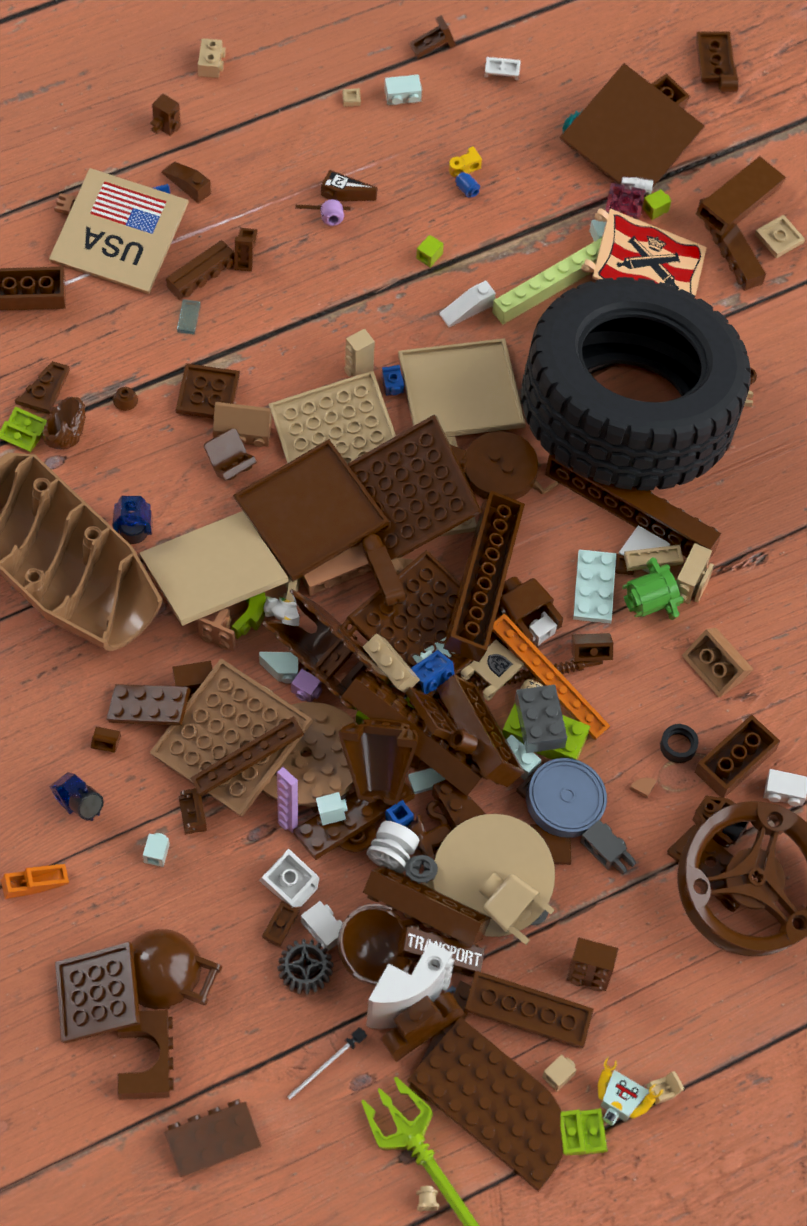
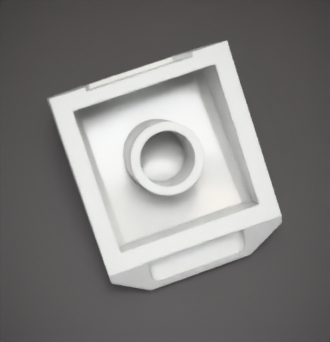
(291, 880)

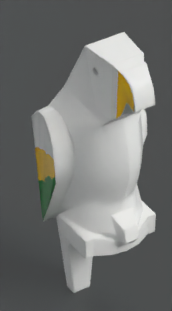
(282, 610)

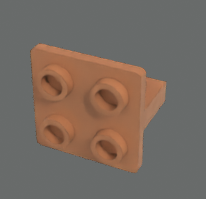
(218, 631)

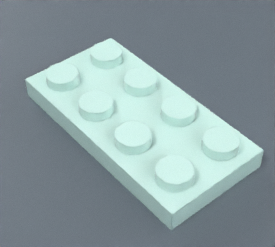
(594, 586)

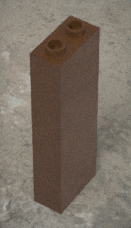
(740, 195)

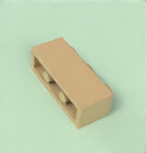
(359, 353)
(391, 663)

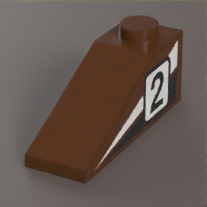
(344, 188)

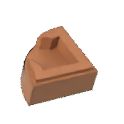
(643, 786)

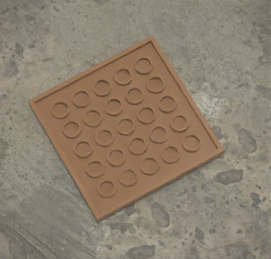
(220, 719)

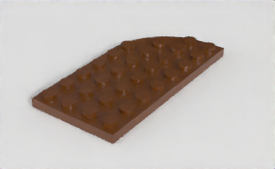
(494, 1102)

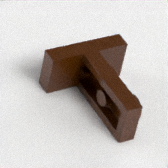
(433, 39)
(244, 249)

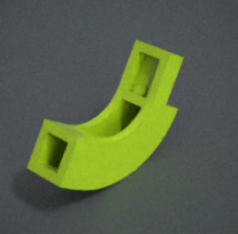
(252, 617)

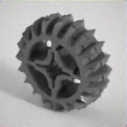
(297, 966)

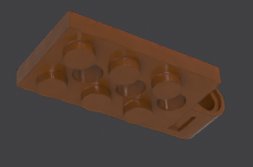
(728, 79)
(440, 723)
(714, 852)

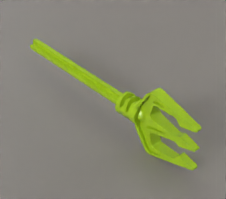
(411, 1137)

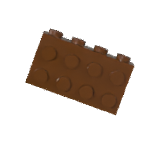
(212, 1137)

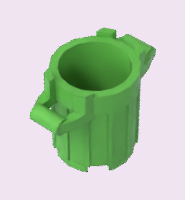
(653, 592)

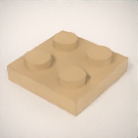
(779, 236)

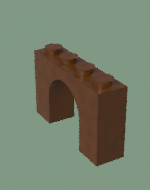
(155, 1081)

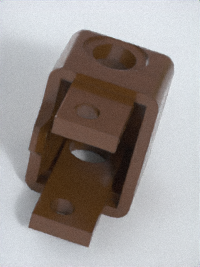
(526, 603)

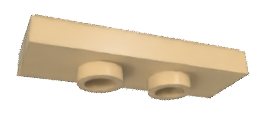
(665, 555)

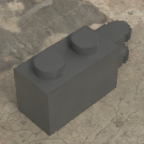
(606, 847)

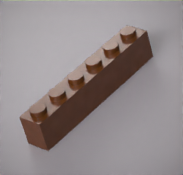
(739, 256)

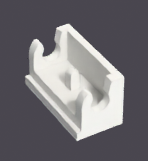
(502, 67)

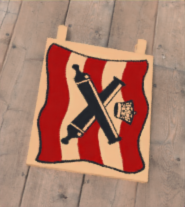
(645, 252)

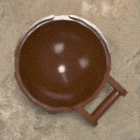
(371, 942)
(169, 969)

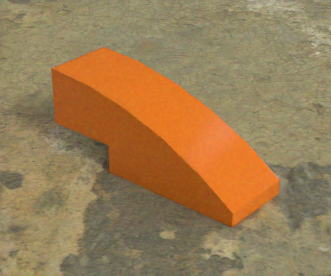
(34, 880)

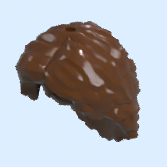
(65, 424)

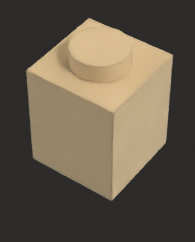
(559, 1072)

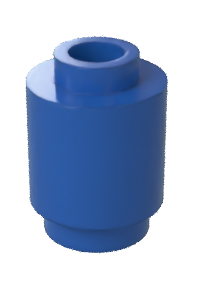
(467, 184)

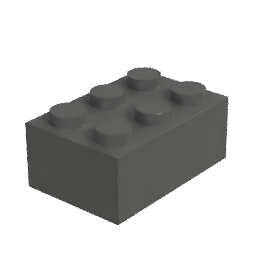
(540, 718)

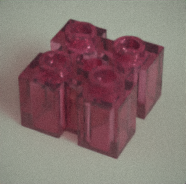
(625, 201)

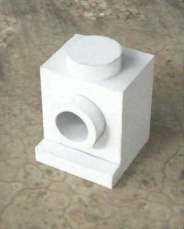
(542, 628)

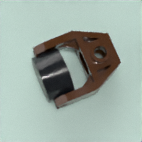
(709, 807)

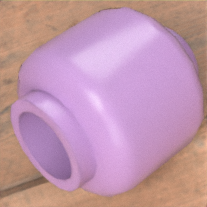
(332, 212)

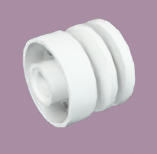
(393, 846)

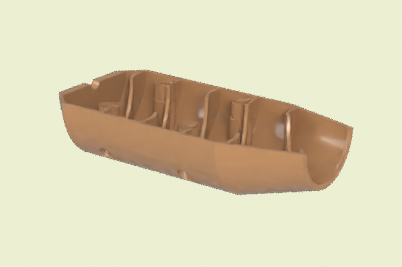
(70, 558)

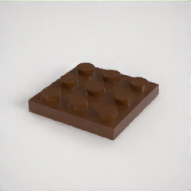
(205, 386)

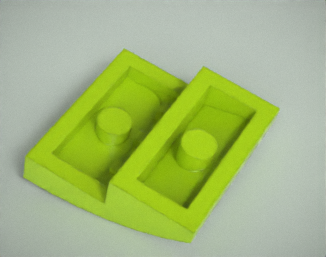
(23, 429)
(583, 1132)

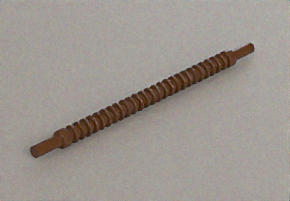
(524, 675)

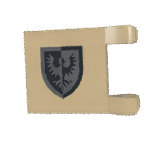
(495, 668)

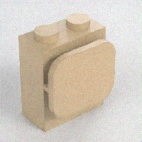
(695, 574)

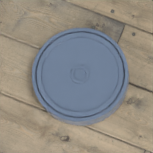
(566, 797)

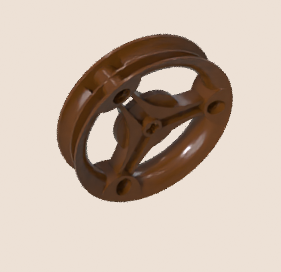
(739, 880)

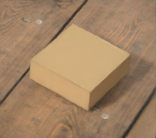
(351, 97)

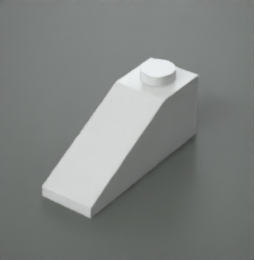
(469, 304)

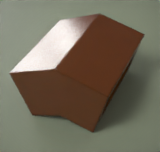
(105, 739)

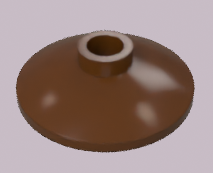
(360, 841)

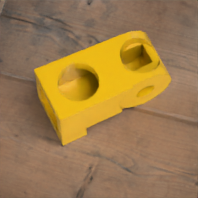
(466, 163)

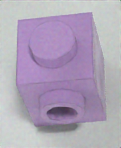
(306, 686)

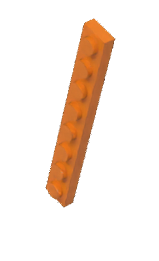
(549, 675)

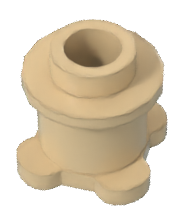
(427, 1199)

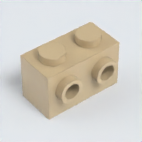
(210, 58)

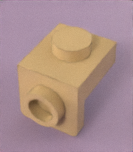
(671, 1087)

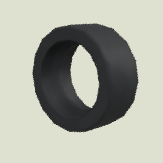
(683, 730)

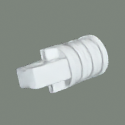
(638, 183)

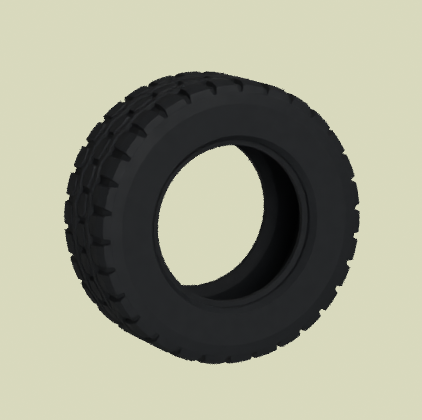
(624, 437)

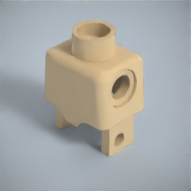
(510, 902)

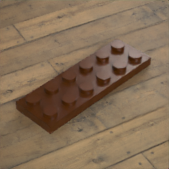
(361, 814)
(528, 1009)

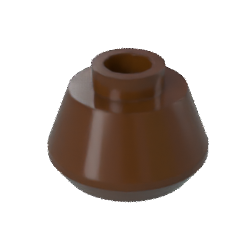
(125, 399)

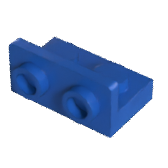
(433, 671)

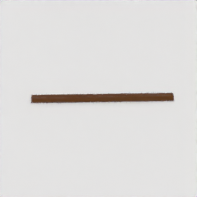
(317, 207)

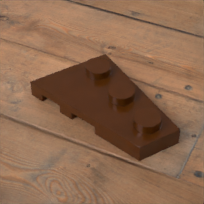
(46, 389)

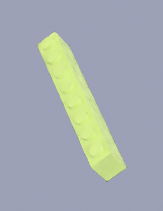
(544, 284)

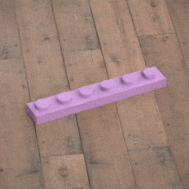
(287, 800)

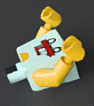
(623, 1096)

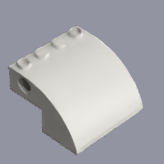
(400, 990)

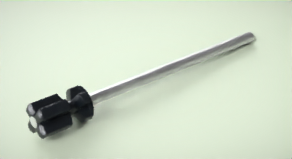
(357, 1036)

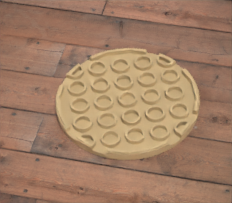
(492, 846)

